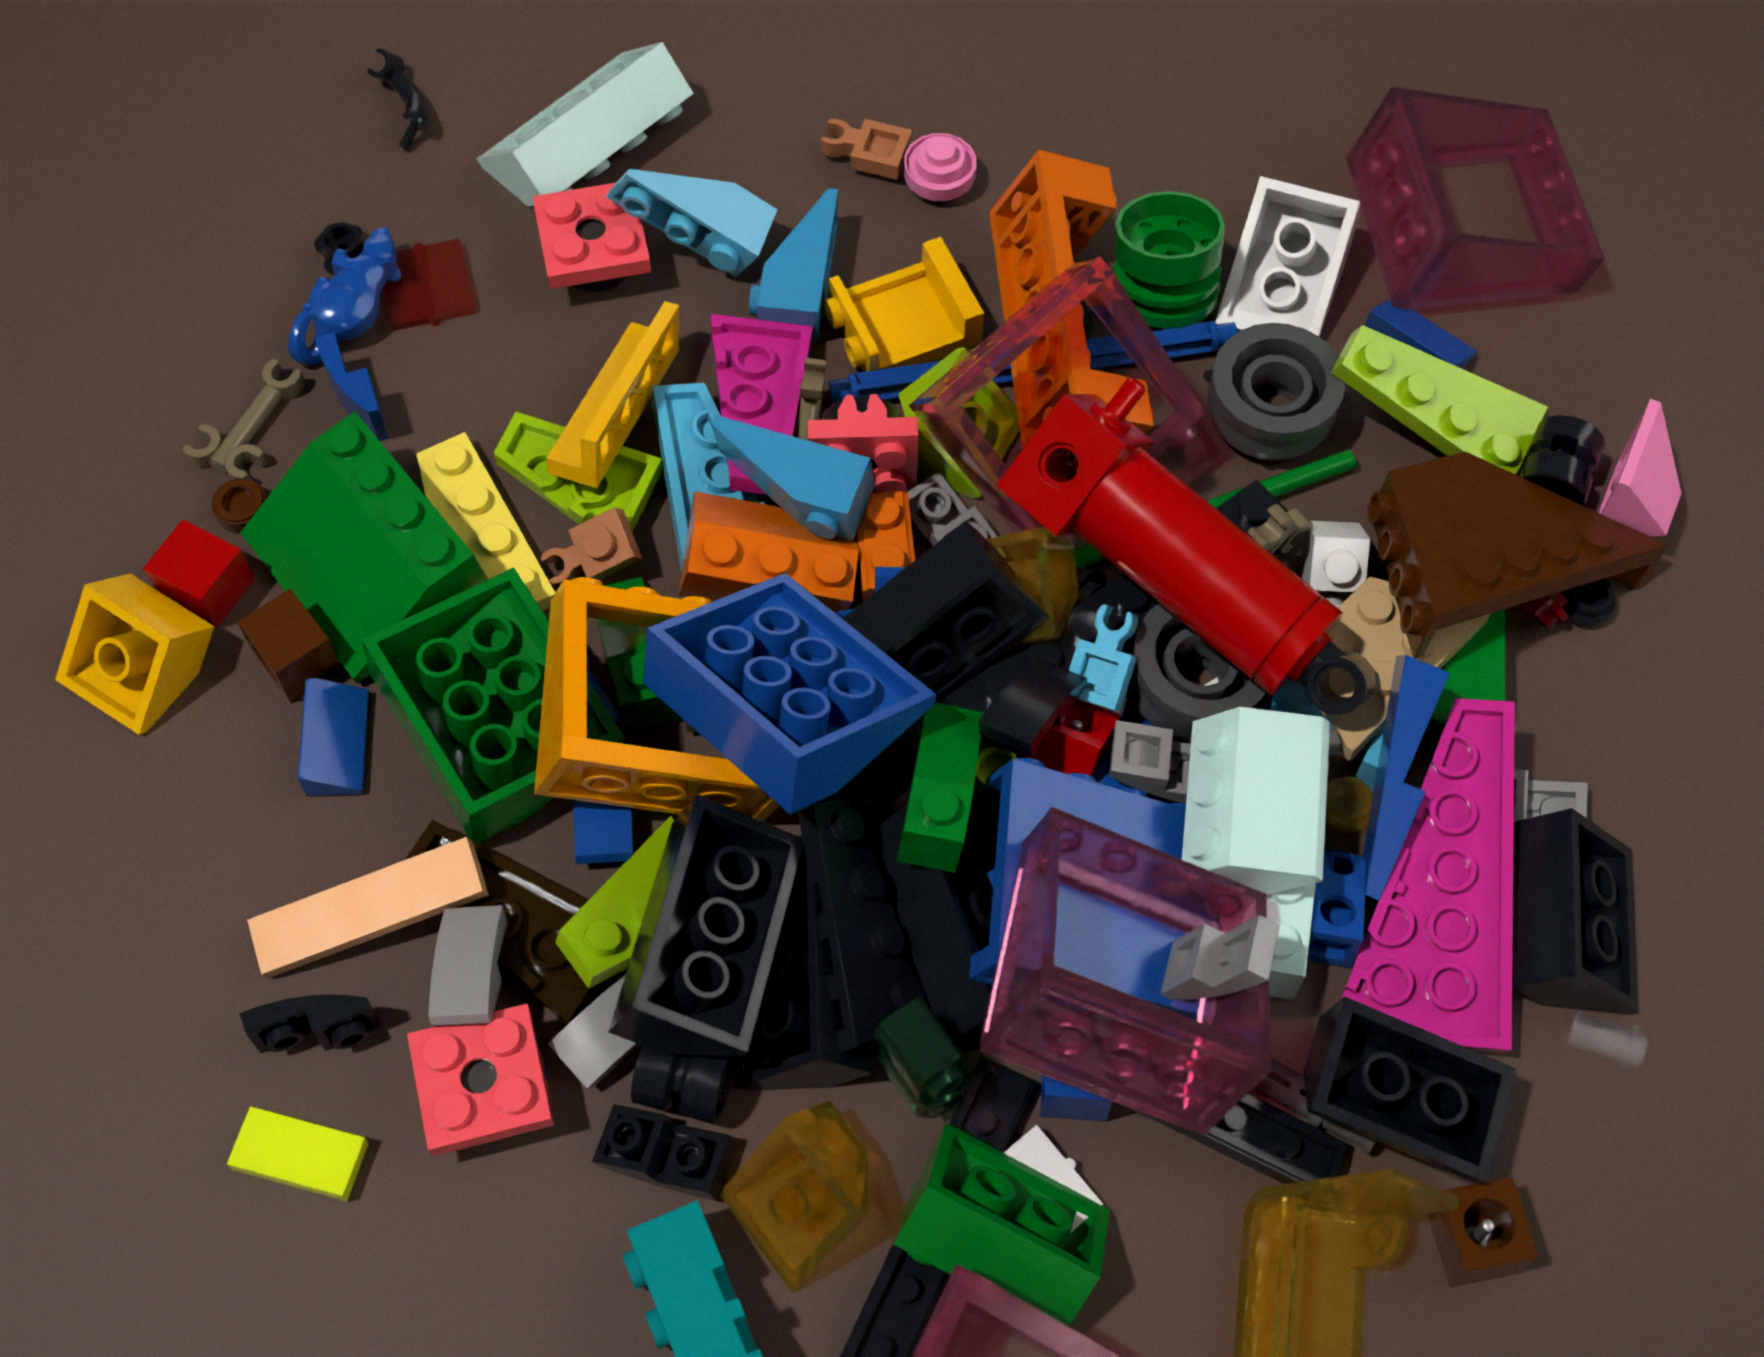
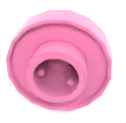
(940, 167)

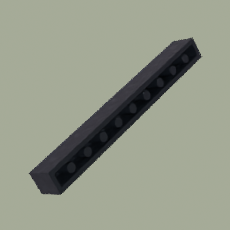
(887, 779)

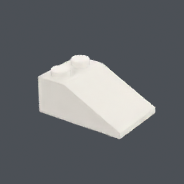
(1289, 257)

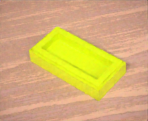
(298, 1153)

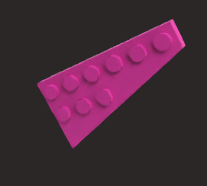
(1445, 918)

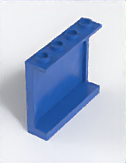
(1091, 933)

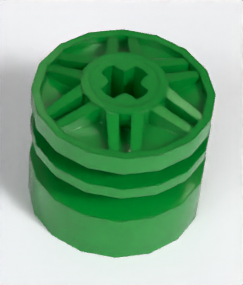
(1170, 257)

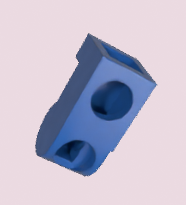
(1338, 910)

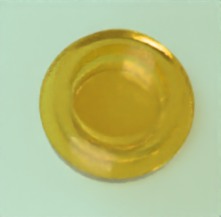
(1348, 804)

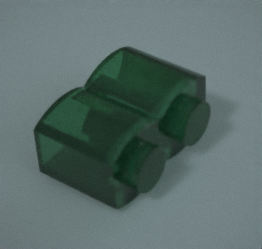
(920, 1059)

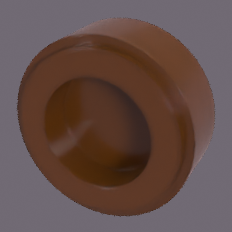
(237, 503)

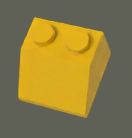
(132, 650)

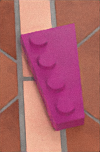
(759, 376)

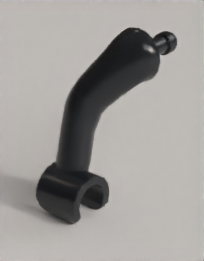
(415, 103)

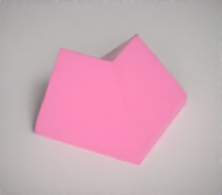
(1645, 479)

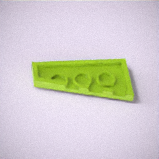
(1440, 400)

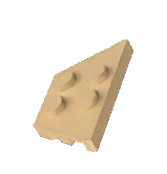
(1374, 631)

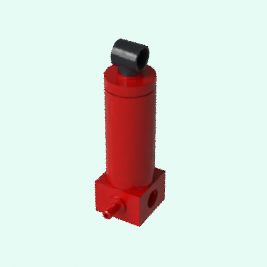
(1180, 547)

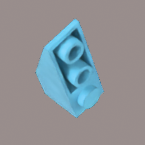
(701, 213)

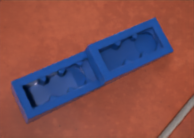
(1395, 803)

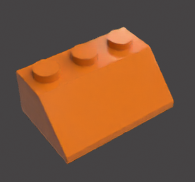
(748, 542)

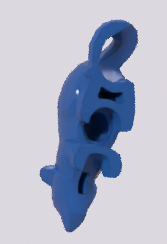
(348, 300)

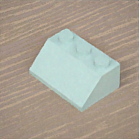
(1258, 797)

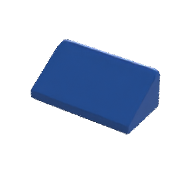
(1419, 333)
(333, 738)

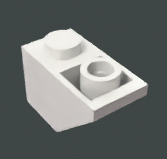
(1335, 559)

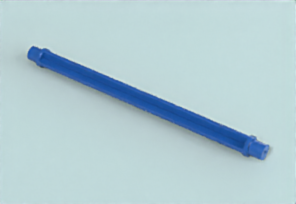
(1104, 351)

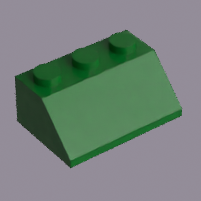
(1004, 1225)

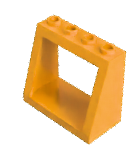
(611, 771)

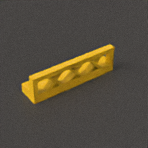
(616, 399)

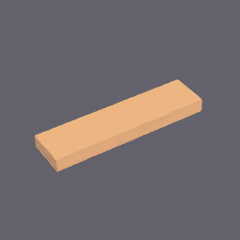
(367, 907)

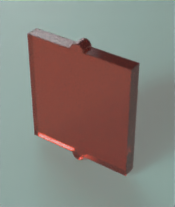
(431, 286)

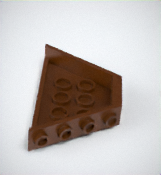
(1482, 540)

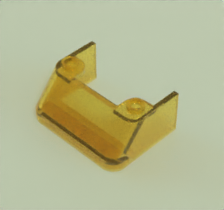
(1310, 1254)

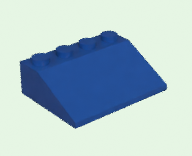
(783, 688)

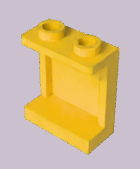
(907, 313)

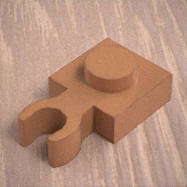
(873, 149)
(599, 548)

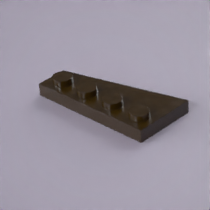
(534, 916)

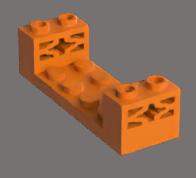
(1036, 235)

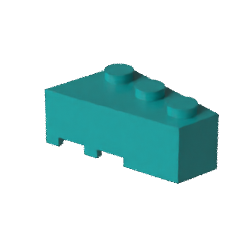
(688, 1286)

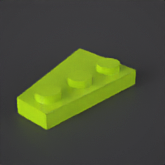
(625, 485)
(606, 927)

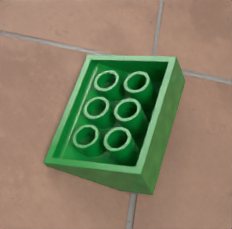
(357, 540)
(470, 698)

